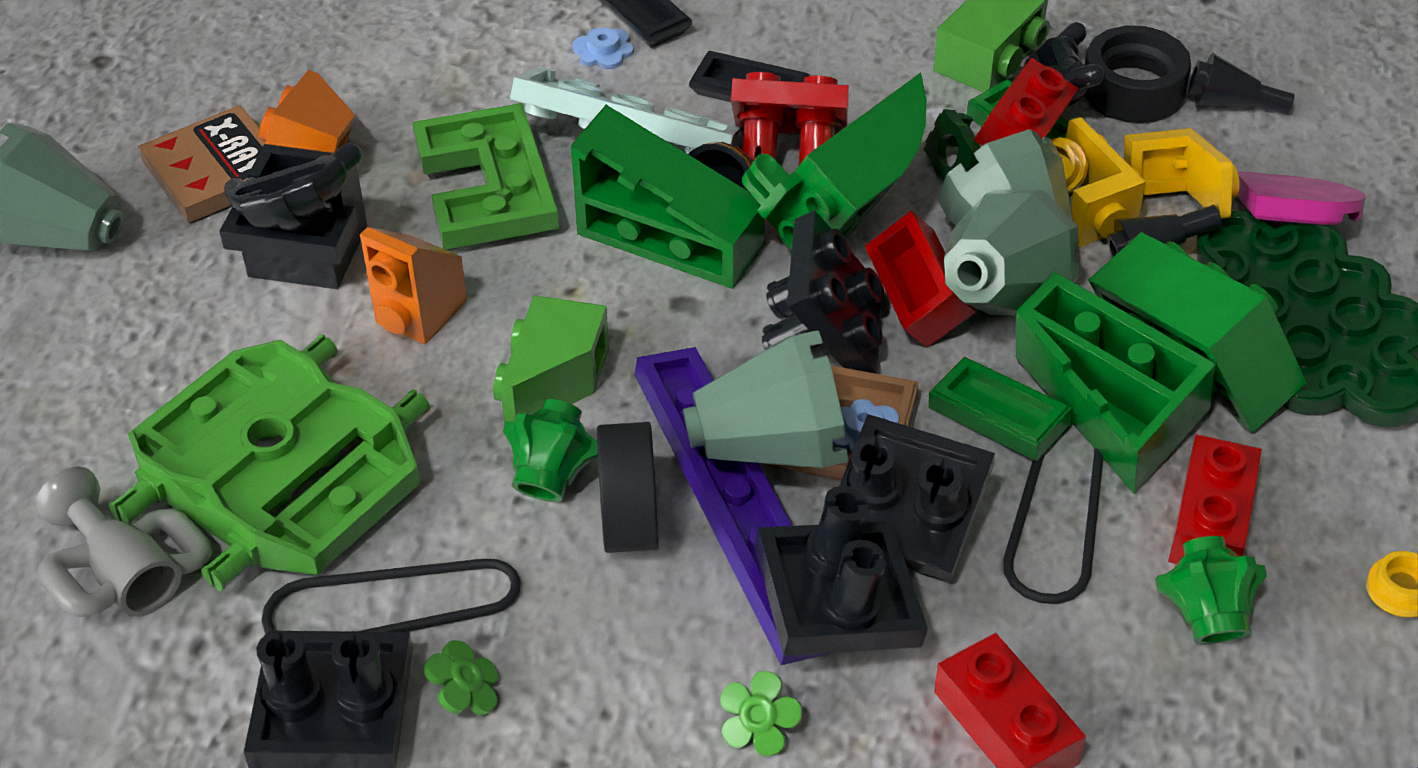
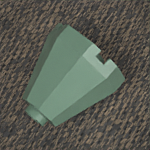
(1006, 164)
(52, 196)
(1009, 250)
(772, 409)

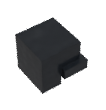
(308, 256)

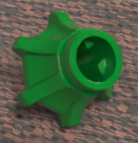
(549, 449)
(1213, 589)

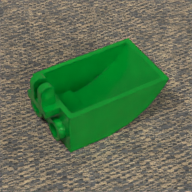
(847, 171)

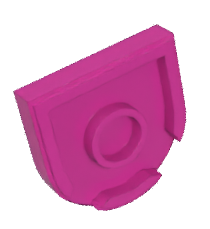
(1299, 198)

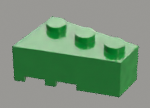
(661, 202)
(1210, 316)
(1125, 381)

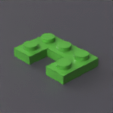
(516, 187)

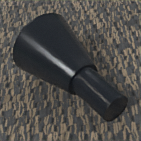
(1226, 85)
(1164, 227)

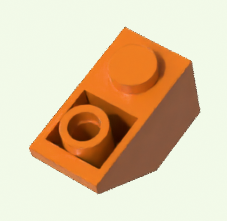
(308, 117)
(412, 283)

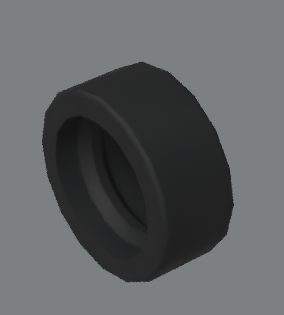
(1145, 49)
(627, 487)

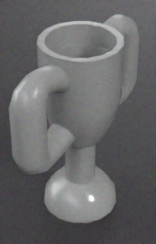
(122, 555)

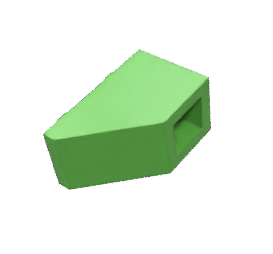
(989, 40)
(553, 355)

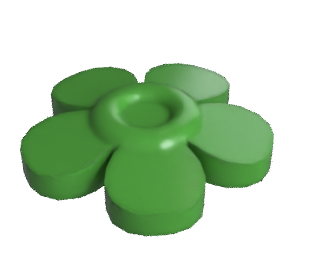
(465, 681)
(759, 713)

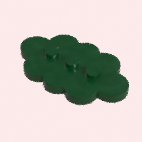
(1335, 312)

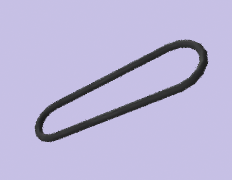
(1088, 543)
(400, 573)

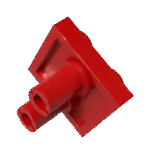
(771, 106)

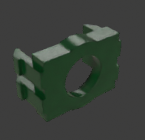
(951, 130)

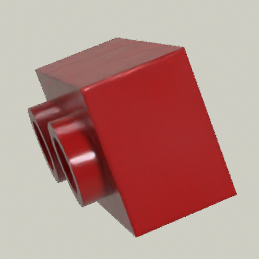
(1030, 102)
(913, 275)
(1216, 494)
(1007, 708)

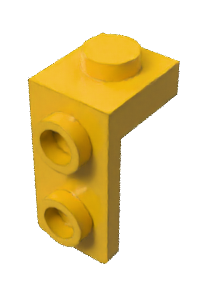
(1183, 162)
(1110, 188)

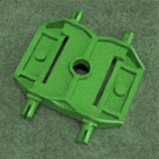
(205, 461)

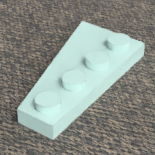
(584, 100)

